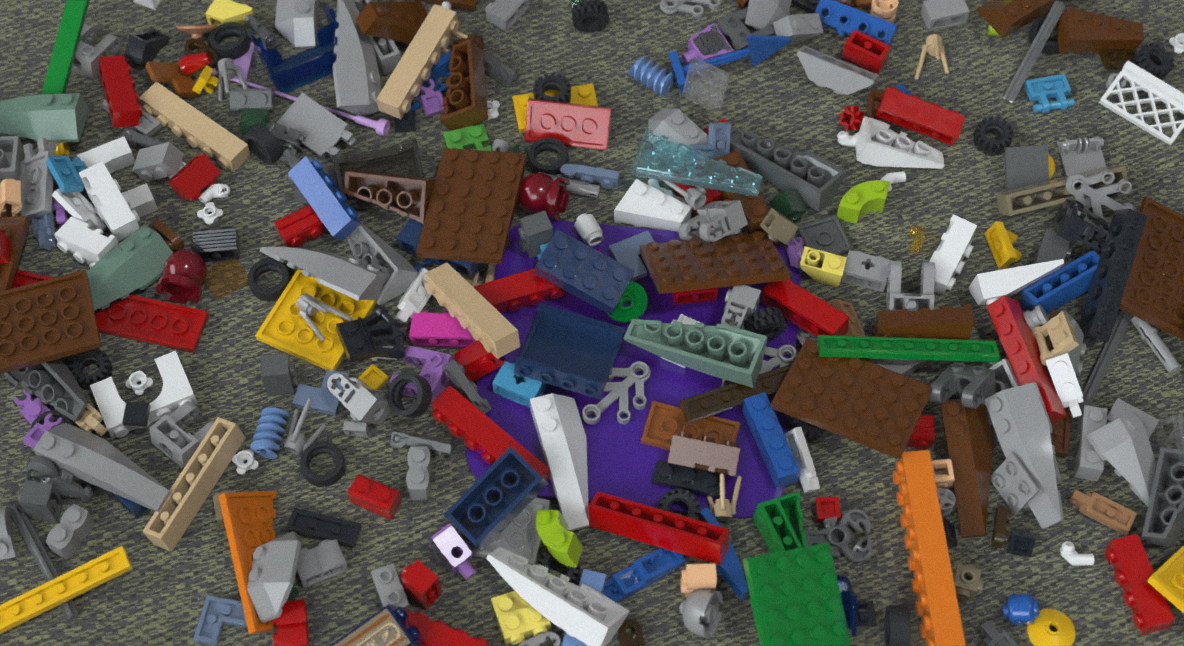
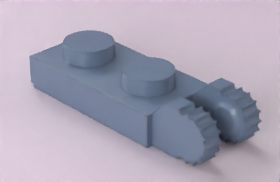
(591, 175)

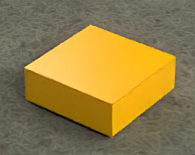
(374, 377)

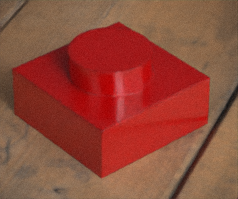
(826, 508)

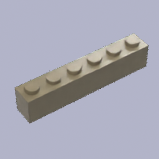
(1050, 192)

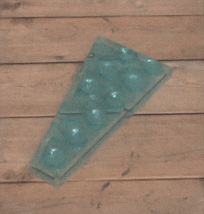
(689, 166)

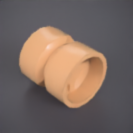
(884, 9)

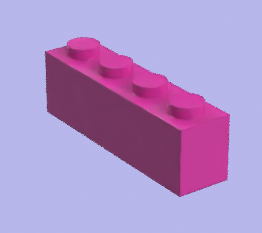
(438, 331)

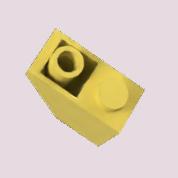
(227, 11)
(823, 266)

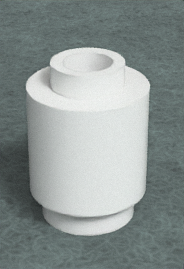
(589, 229)

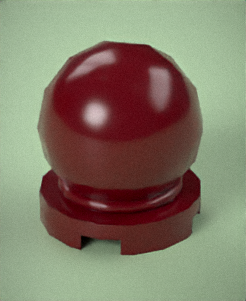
(542, 193)
(183, 277)

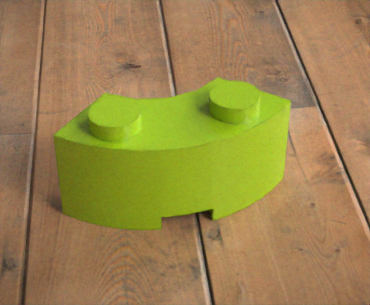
(863, 199)
(558, 540)

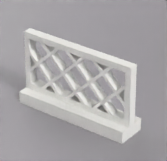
(1154, 87)

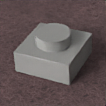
(357, 429)

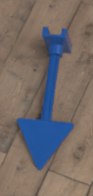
(758, 49)

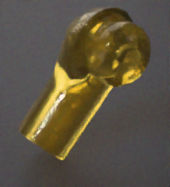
(919, 239)

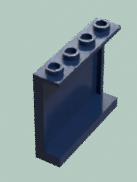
(570, 351)

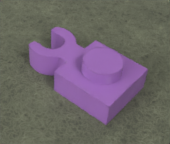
(431, 101)
(62, 213)
(795, 251)
(31, 408)
(38, 430)

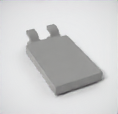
(318, 124)
(36, 179)

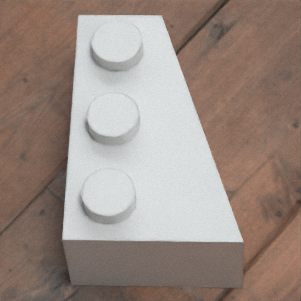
(109, 201)
(651, 209)
(83, 242)
(951, 252)

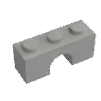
(1087, 462)

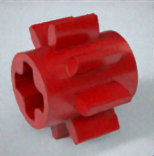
(851, 118)

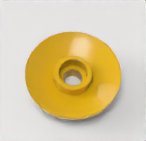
(1041, 635)

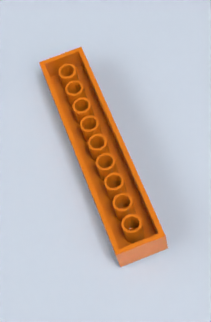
(928, 550)

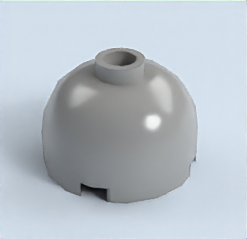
(700, 607)

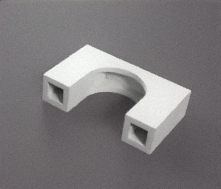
(115, 157)
(174, 393)

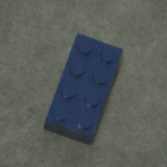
(584, 272)
(496, 498)

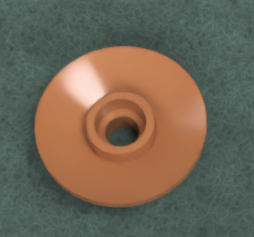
(196, 30)

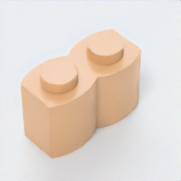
(10, 198)
(698, 577)

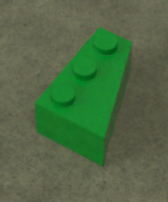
(781, 523)

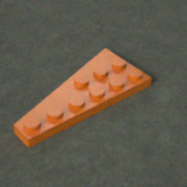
(248, 525)

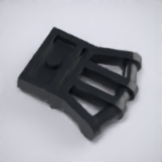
(358, 340)

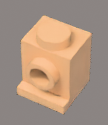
(945, 478)

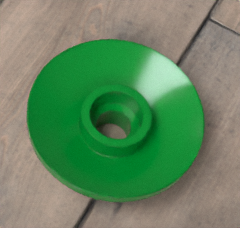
(637, 297)

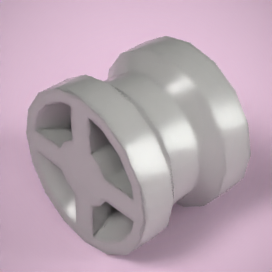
(1036, 317)
(946, 498)

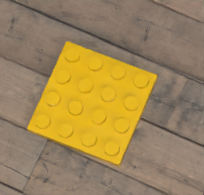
(293, 335)

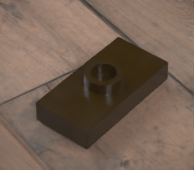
(1116, 58)

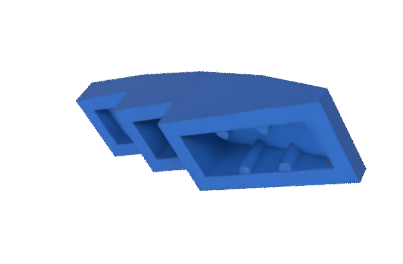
(730, 567)
(642, 574)

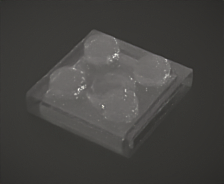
(705, 84)

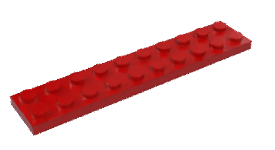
(143, 318)

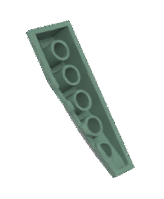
(44, 116)
(128, 266)
(713, 350)

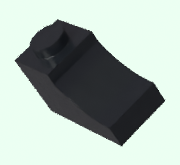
(144, 46)

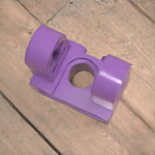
(432, 371)

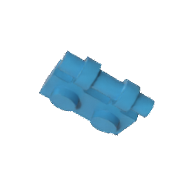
(1049, 87)
(67, 172)

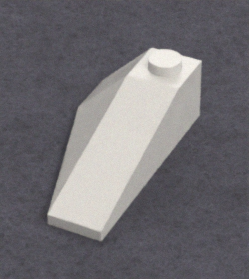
(887, 148)
(992, 285)

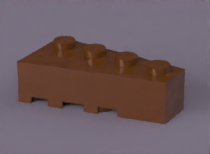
(392, 19)
(1090, 32)
(466, 87)
(391, 191)
(753, 207)
(926, 323)

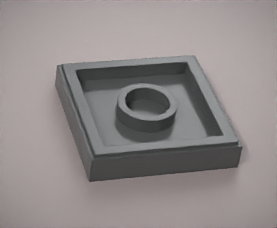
(1025, 165)
(825, 235)

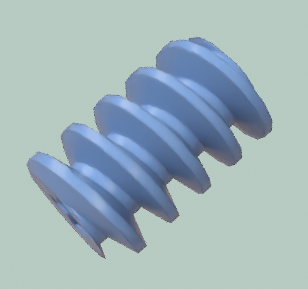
(652, 76)
(268, 432)

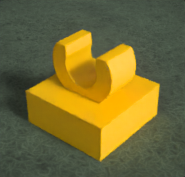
(205, 81)

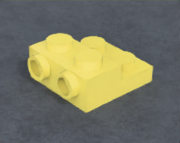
(518, 618)

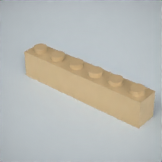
(418, 61)
(195, 127)
(472, 310)
(194, 484)

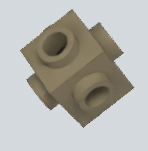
(967, 581)

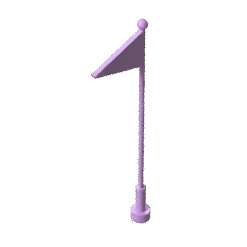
(244, 63)

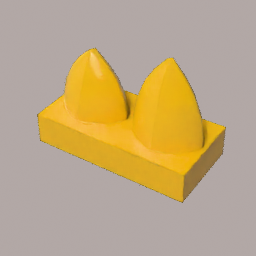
(1001, 246)

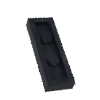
(687, 478)
(324, 527)

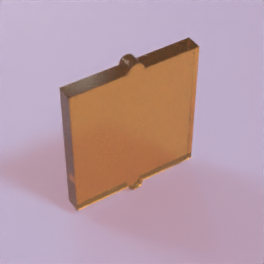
(225, 278)

